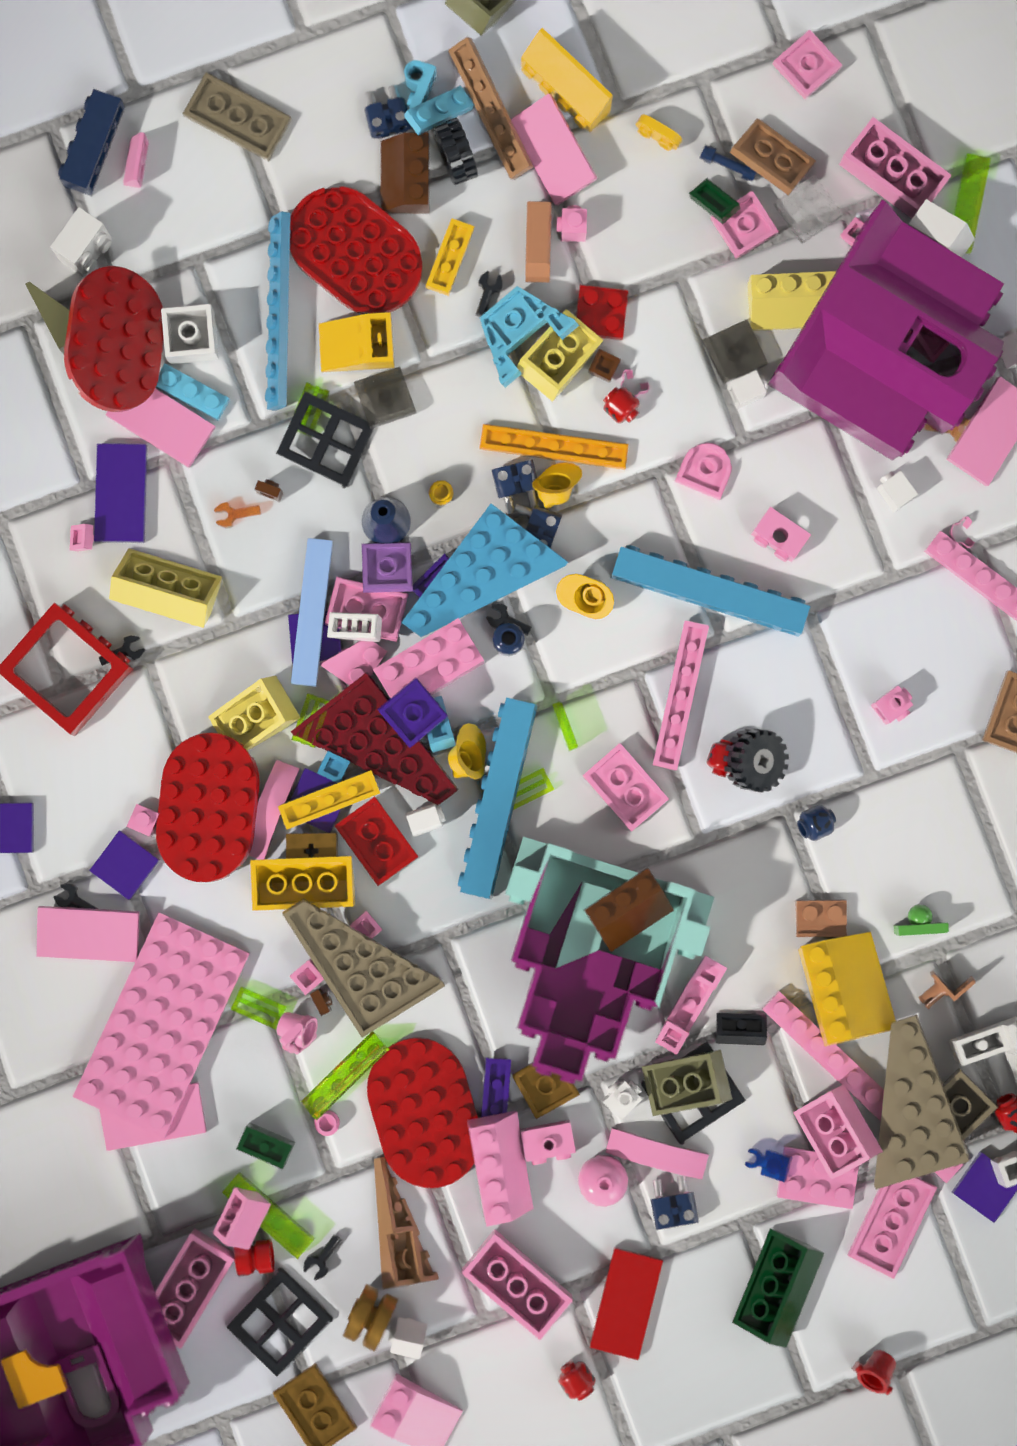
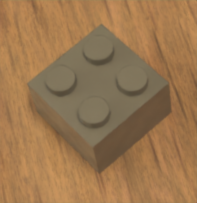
(967, 1102)

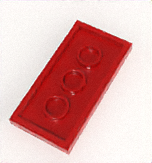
(626, 1303)

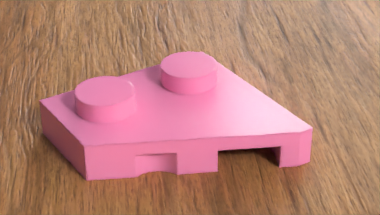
(355, 661)

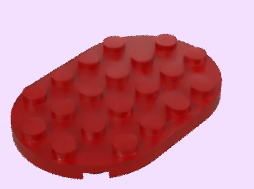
(355, 250)
(114, 339)
(207, 807)
(422, 1112)

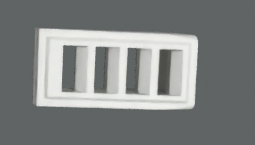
(376, 626)

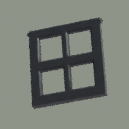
(325, 439)
(708, 1115)
(279, 1322)

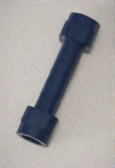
(709, 154)

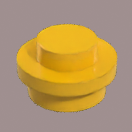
(441, 492)

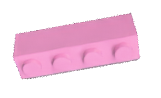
(500, 1167)

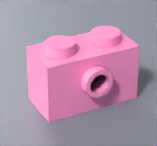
(548, 1141)
(241, 1218)

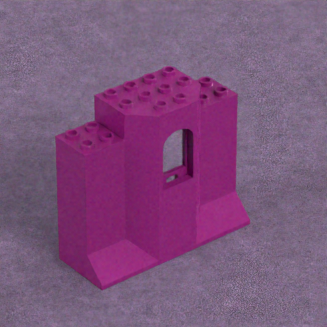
(852, 350)
(112, 1317)

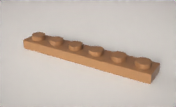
(490, 108)

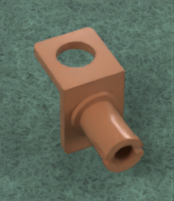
(940, 989)

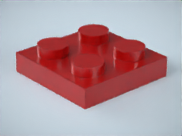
(603, 310)

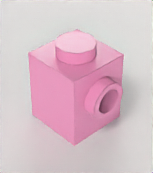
(573, 224)
(893, 705)

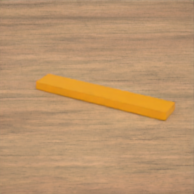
(554, 446)

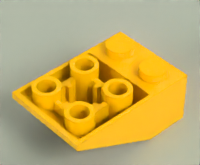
(357, 343)

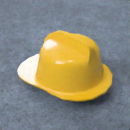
(556, 483)
(585, 596)
(469, 753)

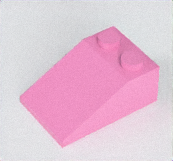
(415, 1415)

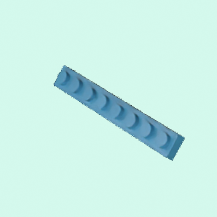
(278, 311)

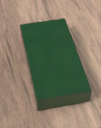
(714, 201)

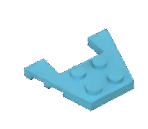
(513, 322)

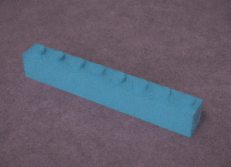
(710, 591)
(498, 798)

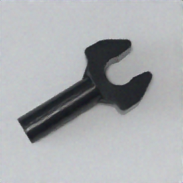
(488, 291)
(505, 618)
(125, 649)
(73, 898)
(323, 1256)

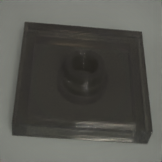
(735, 352)
(385, 397)

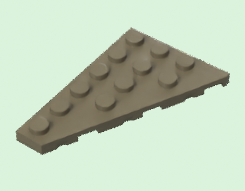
(362, 974)
(916, 1117)

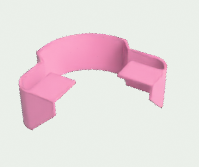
(630, 376)
(967, 523)

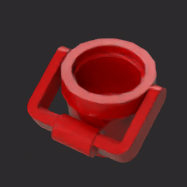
(876, 1372)

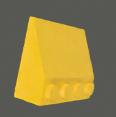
(847, 988)

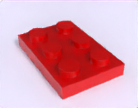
(376, 841)

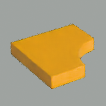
(32, 1380)

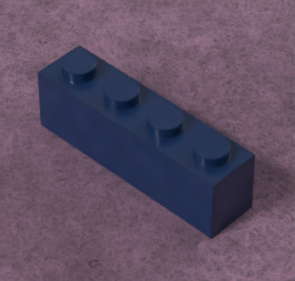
(91, 142)

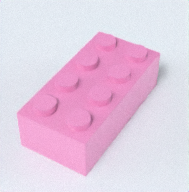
(894, 168)
(433, 661)
(192, 1283)
(517, 1284)

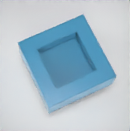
(333, 767)

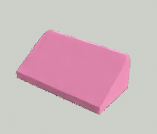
(136, 160)

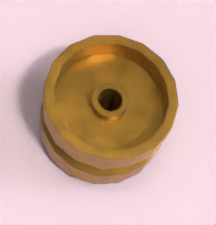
(370, 1317)

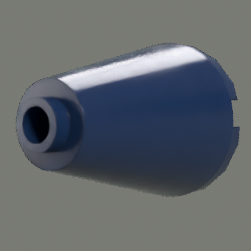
(387, 528)

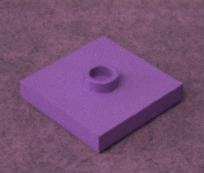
(387, 567)

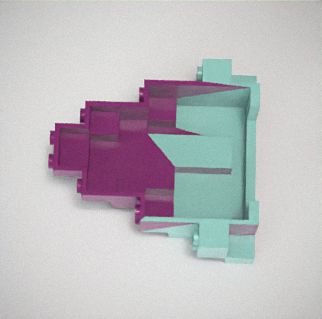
(578, 986)

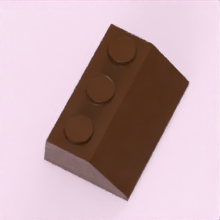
(405, 174)
(629, 909)

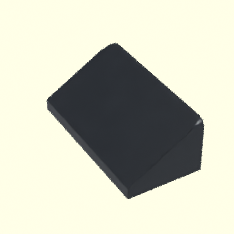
(741, 1029)

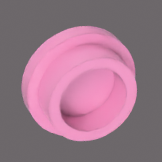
(327, 1123)

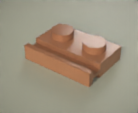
(821, 918)

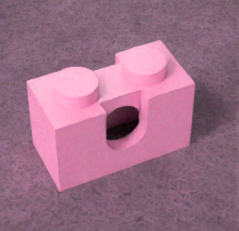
(794, 535)

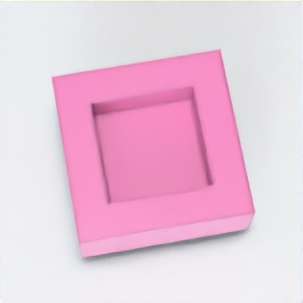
(81, 537)
(143, 820)

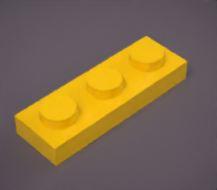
(450, 257)

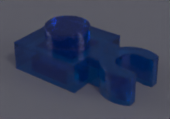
(773, 1164)

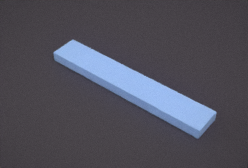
(312, 612)

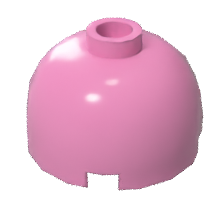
(603, 1180)

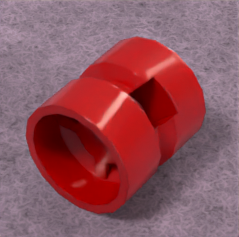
(257, 1257)

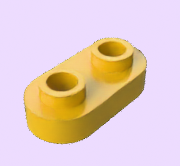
(666, 137)

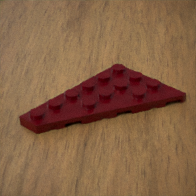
(365, 738)

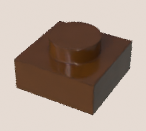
(604, 365)
(269, 489)
(322, 1001)

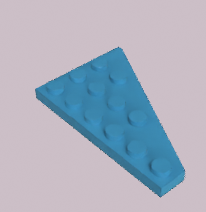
(486, 566)

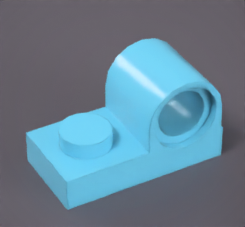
(422, 85)
(441, 736)

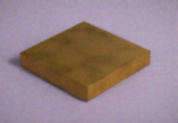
(542, 1091)

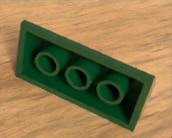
(778, 1288)

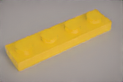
(329, 799)

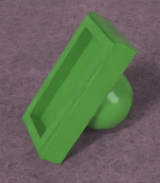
(920, 923)

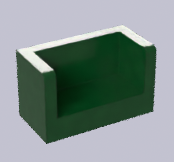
(265, 1145)

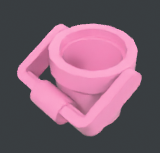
(296, 1029)

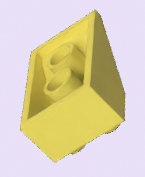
(554, 361)
(256, 713)

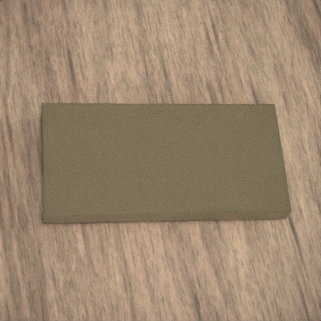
(237, 116)

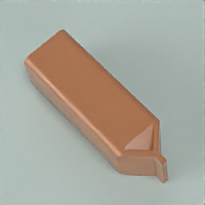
(538, 242)

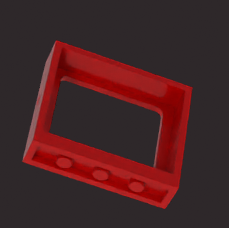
(96, 698)

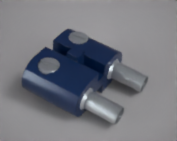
(386, 117)
(514, 480)
(542, 522)
(674, 1209)

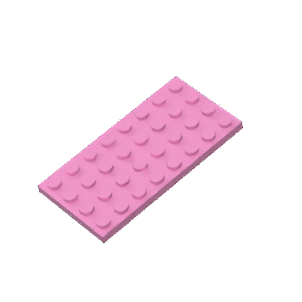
(161, 1025)

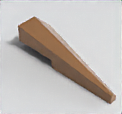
(400, 1249)

